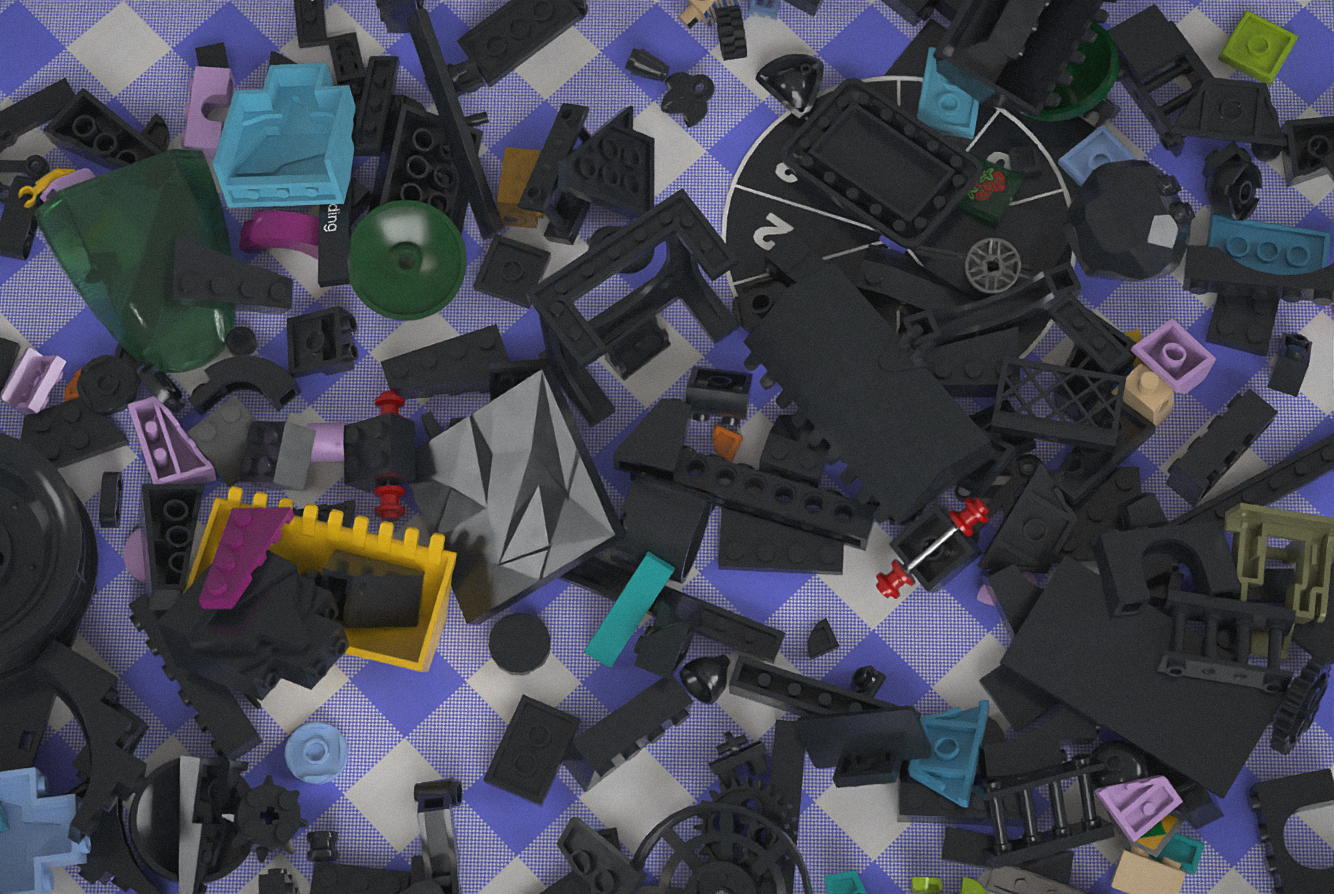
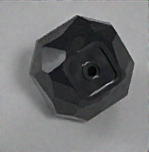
(1128, 222)

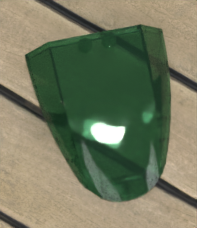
(113, 250)

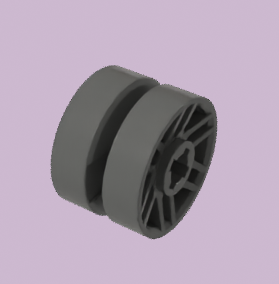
(988, 251)

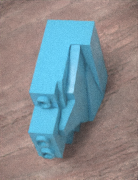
(287, 140)

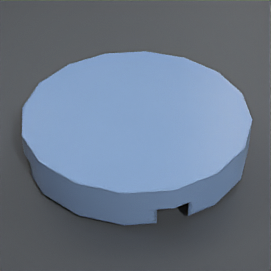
(316, 753)

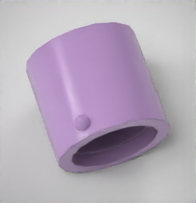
(328, 442)

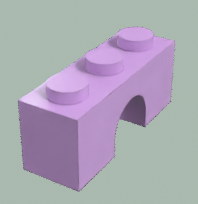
(209, 90)

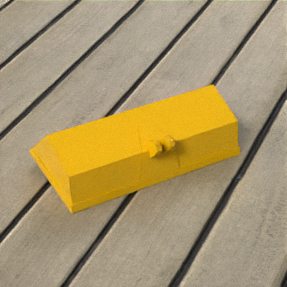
(311, 544)

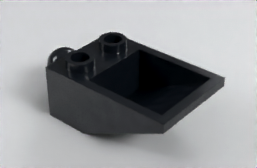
(375, 590)

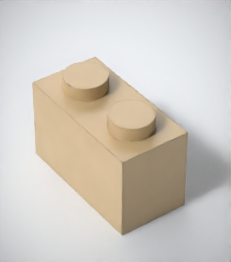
(1145, 875)

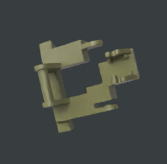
(1309, 551)

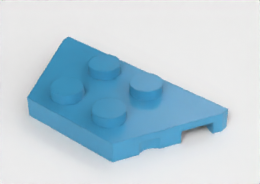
(956, 747)

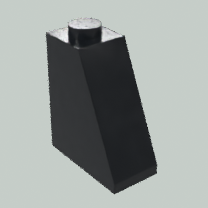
(656, 441)

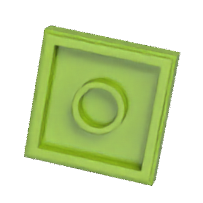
(1258, 48)

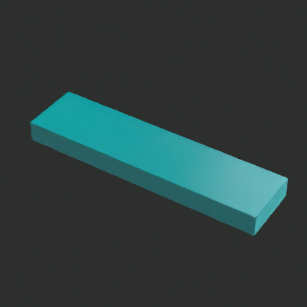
(629, 609)

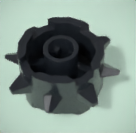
(250, 829)

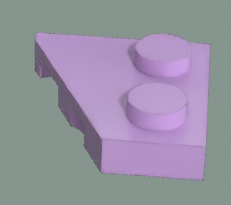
(1139, 803)

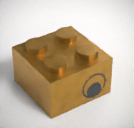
(515, 174)

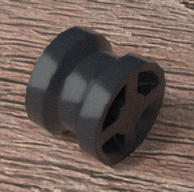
(322, 846)

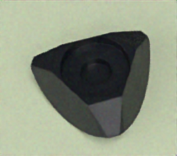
(793, 81)

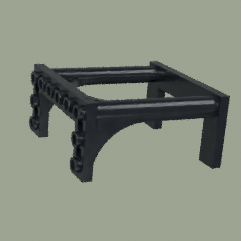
(575, 343)

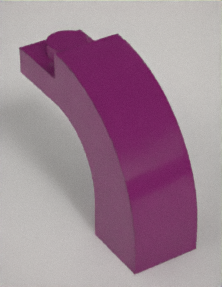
(281, 230)

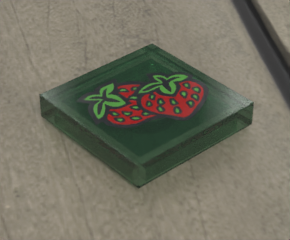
(993, 191)

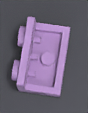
(32, 381)

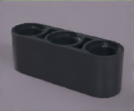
(18, 222)

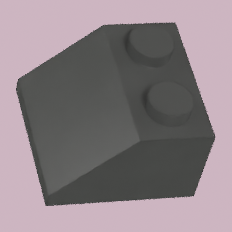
(224, 438)

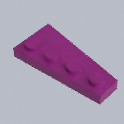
(240, 551)

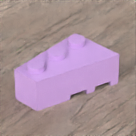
(166, 447)

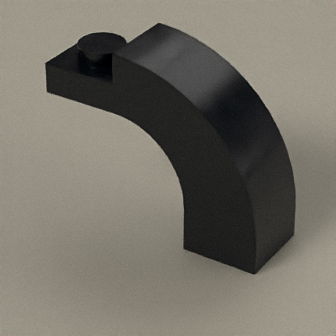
(244, 374)

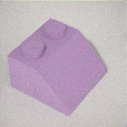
(1175, 356)

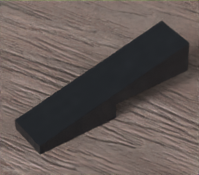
(348, 65)

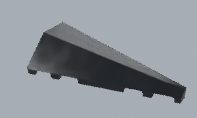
(205, 792)

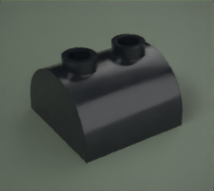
(719, 394)

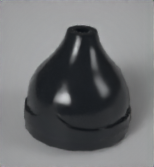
(706, 677)

